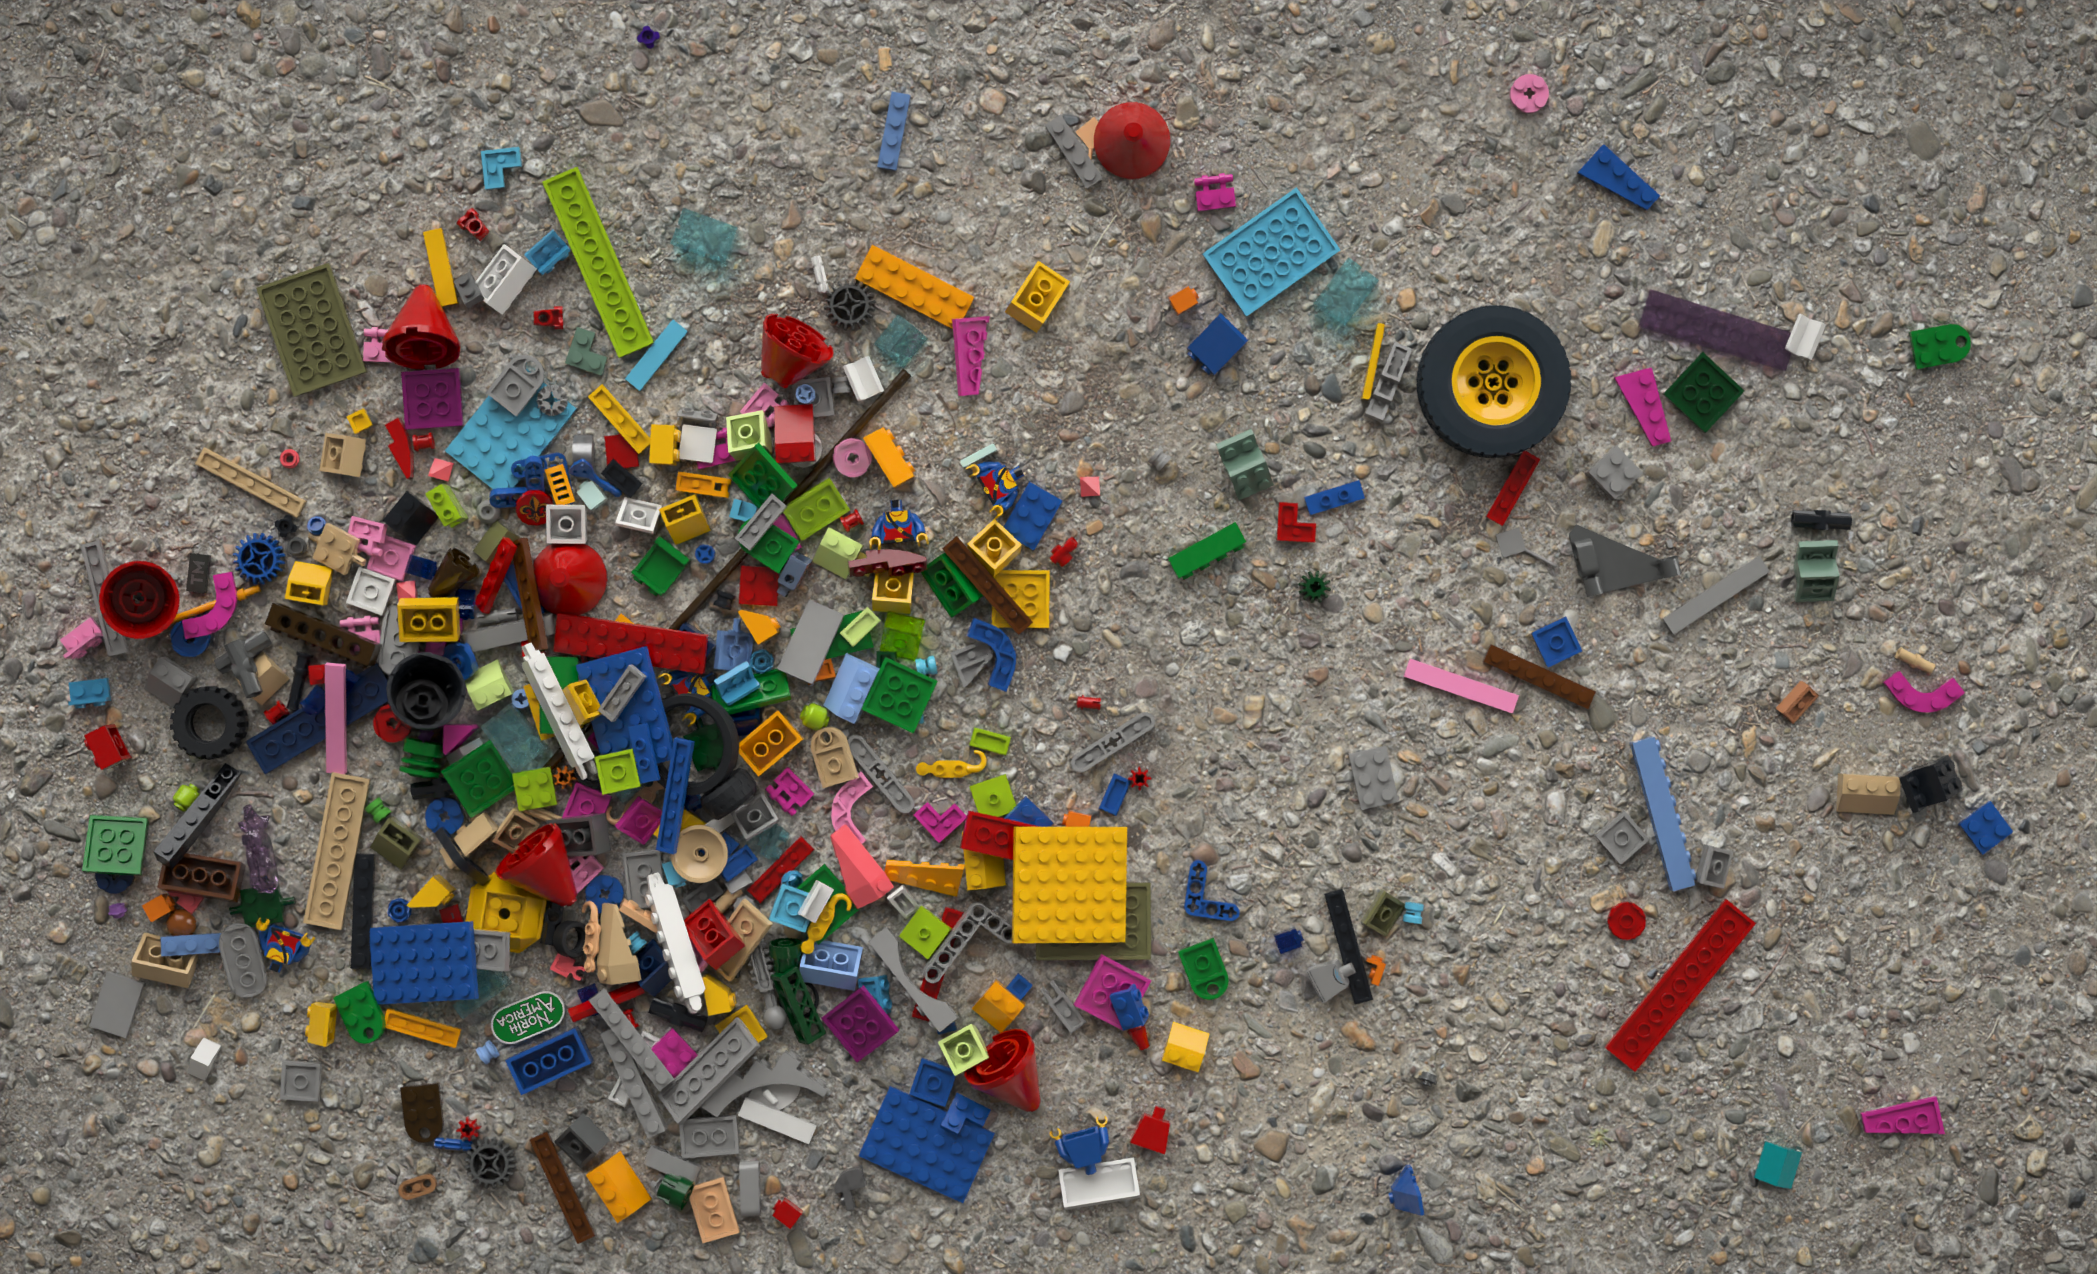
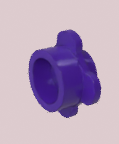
(642, 38)

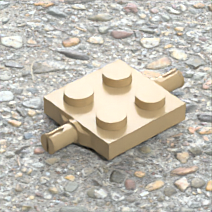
(337, 549)

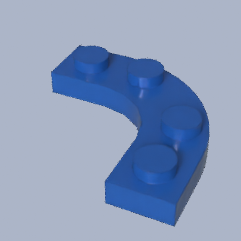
(1003, 650)

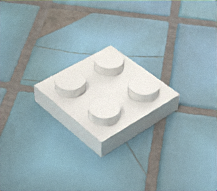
(371, 591)

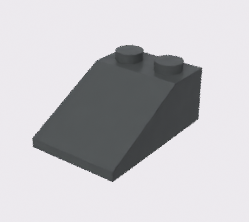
(584, 834)

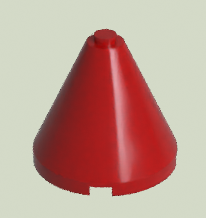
(1131, 140)
(421, 333)
(570, 578)
(541, 866)
(1009, 1071)

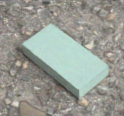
(978, 455)

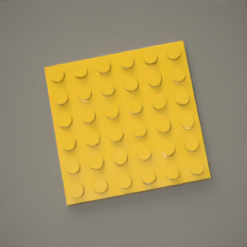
(1069, 884)

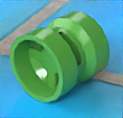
(378, 810)

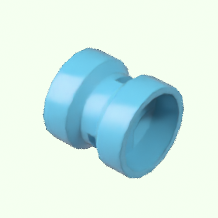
(922, 665)
(1416, 908)

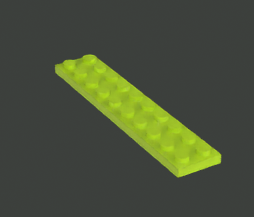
(598, 262)

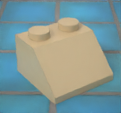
(342, 454)

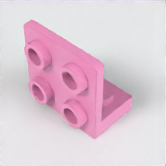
(81, 639)

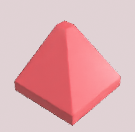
(441, 469)
(1089, 486)
(407, 589)

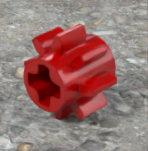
(1139, 772)
(472, 1124)

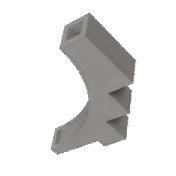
(761, 1074)

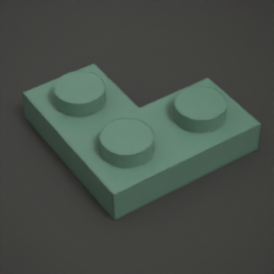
(580, 355)

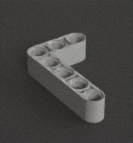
(964, 937)

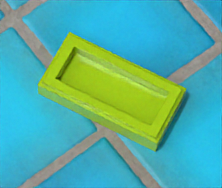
(990, 741)

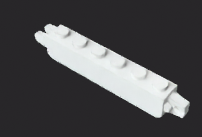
(557, 710)
(675, 941)

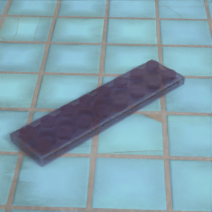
(1715, 330)

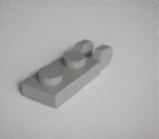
(1064, 1008)

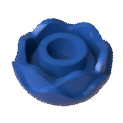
(393, 911)

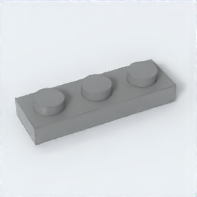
(761, 522)
(622, 693)

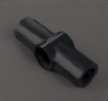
(1821, 520)
(435, 788)
(549, 926)
(677, 1014)

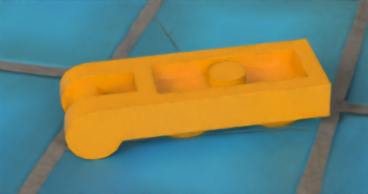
(702, 484)

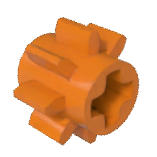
(558, 776)

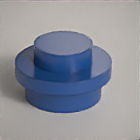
(316, 525)

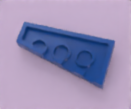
(1613, 174)

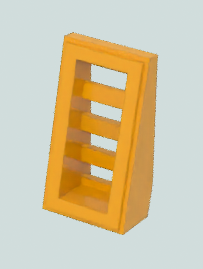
(564, 501)

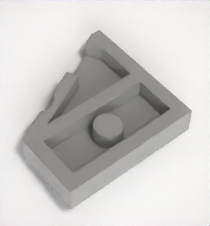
(971, 660)

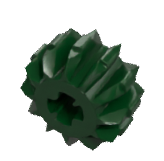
(1320, 591)

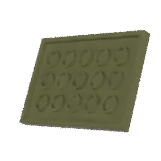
(311, 329)
(1137, 936)

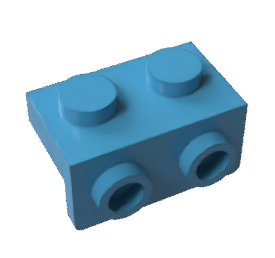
(548, 252)
(736, 683)

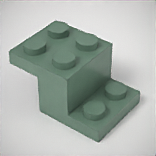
(1245, 464)
(1816, 571)

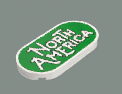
(528, 1017)

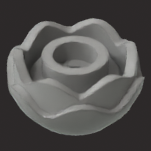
(482, 514)

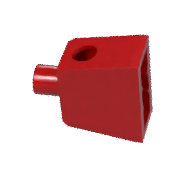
(1152, 1131)

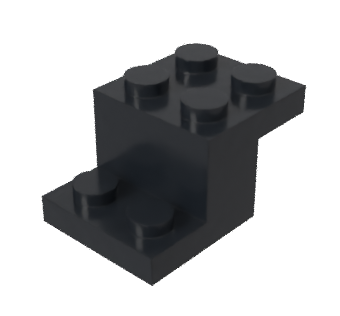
(1930, 783)

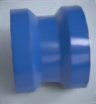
(702, 552)

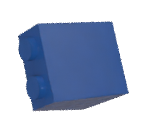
(1216, 345)

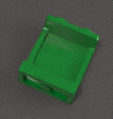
(660, 567)

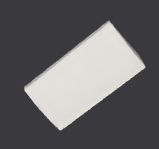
(1111, 1183)

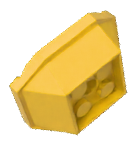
(525, 909)

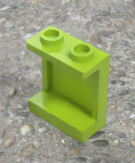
(446, 505)

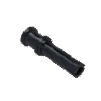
(300, 672)

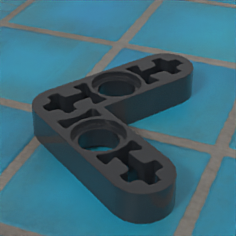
(459, 858)

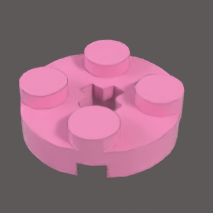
(1538, 100)
(843, 451)

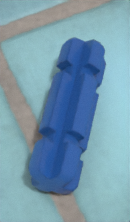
(452, 1144)

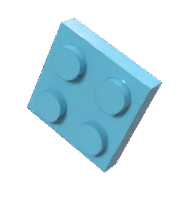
(787, 906)

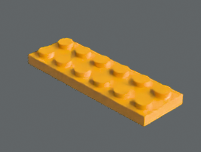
(913, 287)

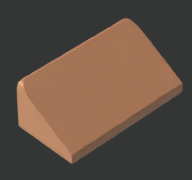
(1797, 702)

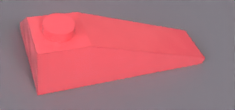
(861, 873)

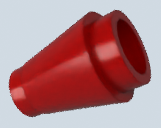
(1139, 1037)

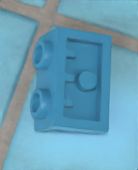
(89, 691)
(879, 989)

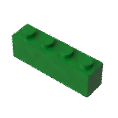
(1206, 550)

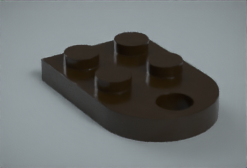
(422, 1109)

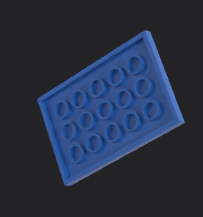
(642, 708)
(424, 963)
(912, 1144)

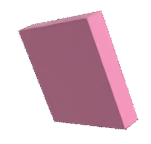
(393, 559)

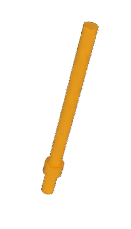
(242, 594)

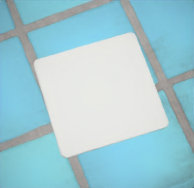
(697, 443)

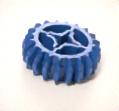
(254, 555)

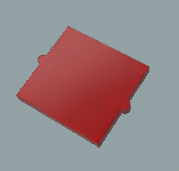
(621, 451)

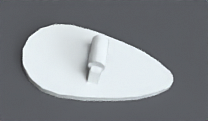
(775, 1095)

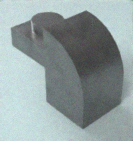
(583, 448)
(847, 1181)

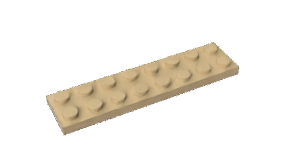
(336, 851)

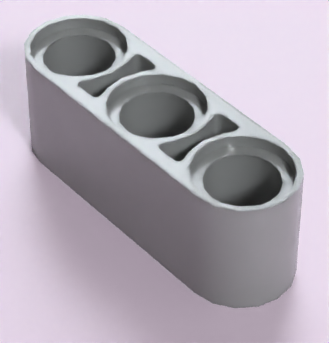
(671, 1163)
(750, 1188)

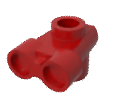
(471, 222)
(554, 317)
(1062, 554)

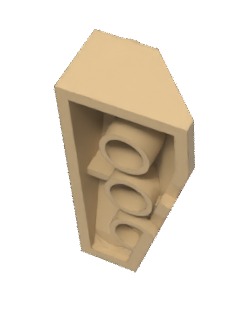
(615, 958)

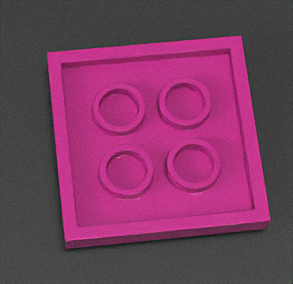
(1103, 980)

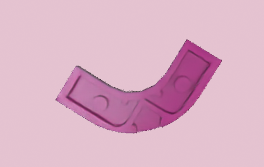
(221, 613)
(1919, 701)

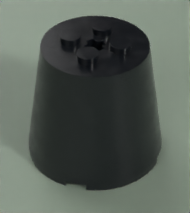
(429, 679)

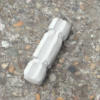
(820, 274)

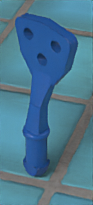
(587, 471)

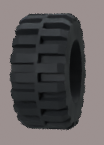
(184, 728)

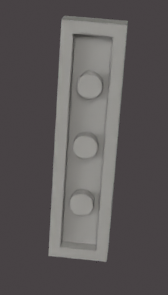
(1074, 151)

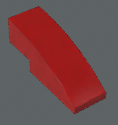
(401, 447)

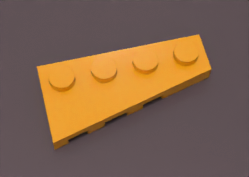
(935, 878)

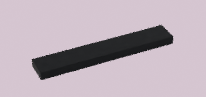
(1348, 945)

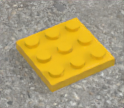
(1030, 591)

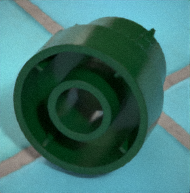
(785, 953)
(675, 1191)

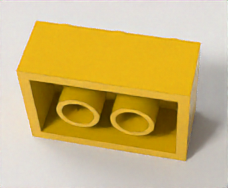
(428, 619)

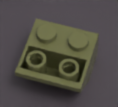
(396, 842)

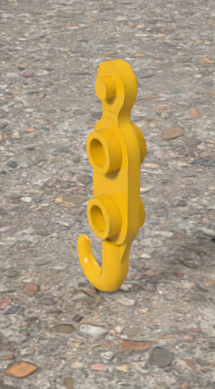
(951, 768)
(818, 929)

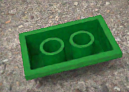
(950, 585)

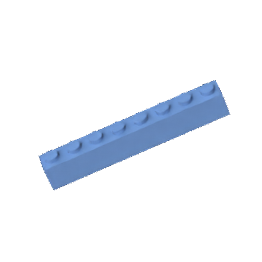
(1662, 813)

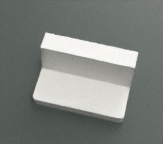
(1805, 337)
(863, 378)
(815, 901)

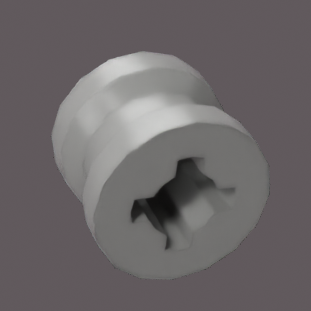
(841, 385)
(1159, 459)

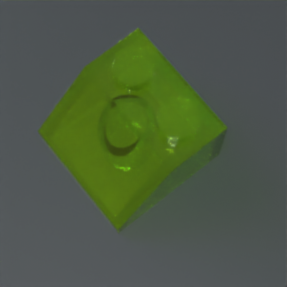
(903, 635)

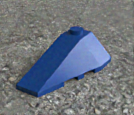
(1406, 1193)

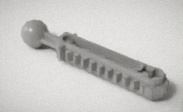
(774, 1016)

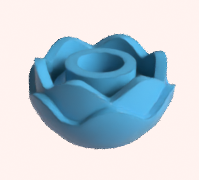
(760, 667)
(792, 878)

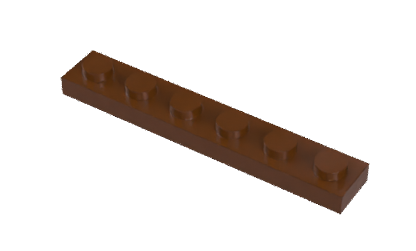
(987, 585)
(529, 595)
(1539, 676)
(562, 1187)

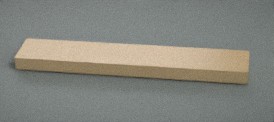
(251, 482)

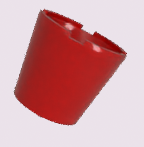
(149, 615)

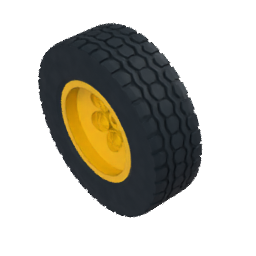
(1532, 359)

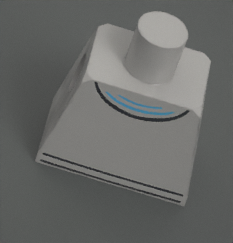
(1330, 978)

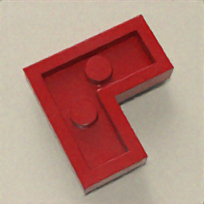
(1289, 529)

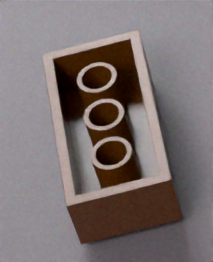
(204, 878)

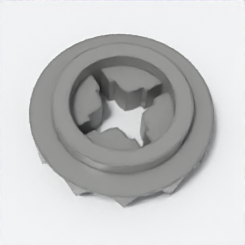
(558, 393)

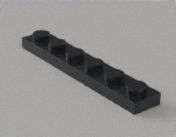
(362, 910)

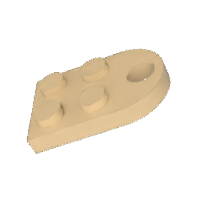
(833, 758)

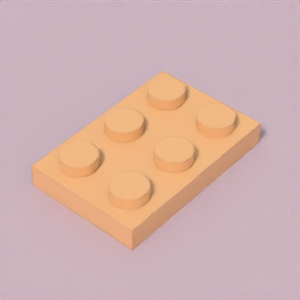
(713, 1210)

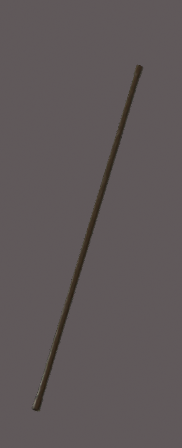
(896, 384)

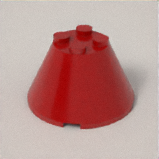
(791, 350)

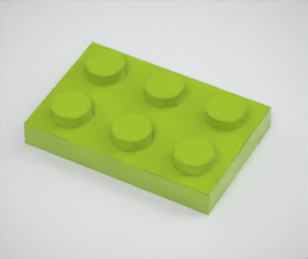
(815, 509)

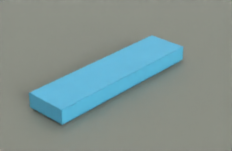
(656, 355)

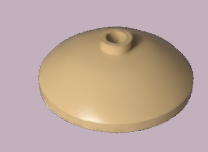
(687, 859)

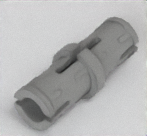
(497, 616)

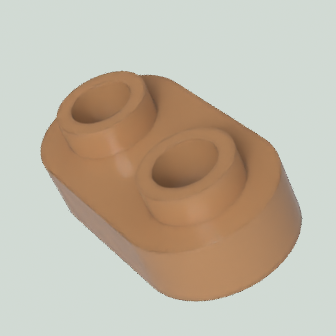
(418, 1186)

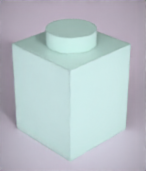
(591, 494)

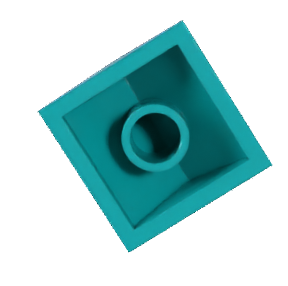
(1778, 1165)

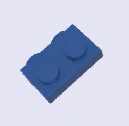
(1129, 1007)

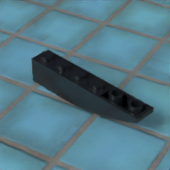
(196, 817)

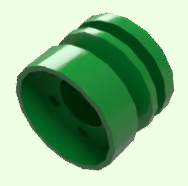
(421, 758)

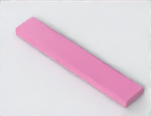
(1461, 685)
(335, 718)

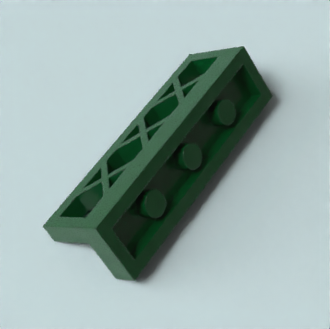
(792, 1008)

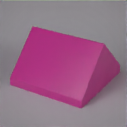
(455, 735)

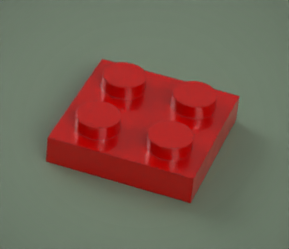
(758, 586)

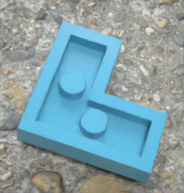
(495, 161)

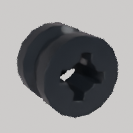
(724, 600)

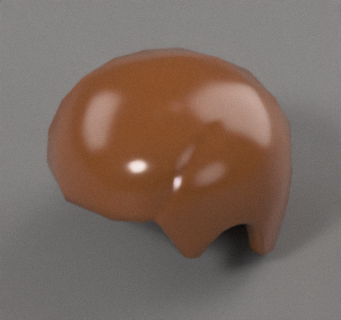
(181, 923)

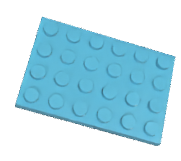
(1271, 252)
(498, 439)

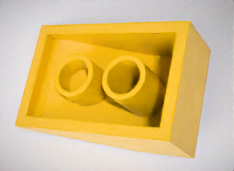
(1037, 296)
(892, 593)

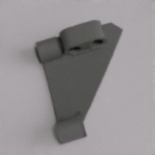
(1613, 566)

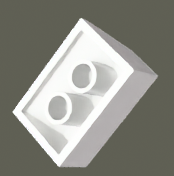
(504, 278)

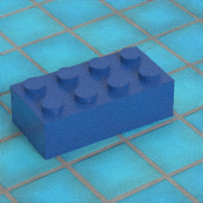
(549, 1060)

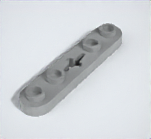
(1129, 731)
(893, 788)

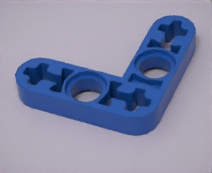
(551, 458)
(503, 492)
(1203, 903)

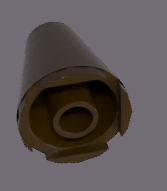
(452, 574)

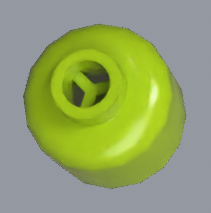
(814, 716)
(185, 796)

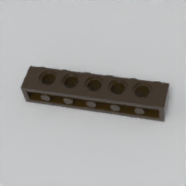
(368, 648)

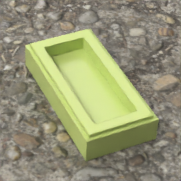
(860, 626)

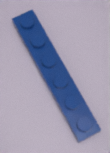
(675, 795)

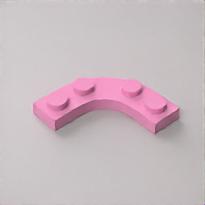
(844, 801)

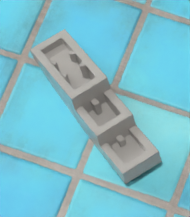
(1388, 382)

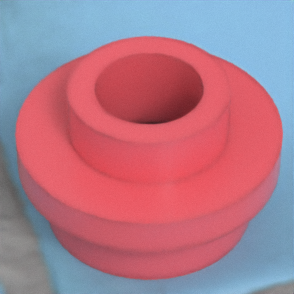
(283, 458)

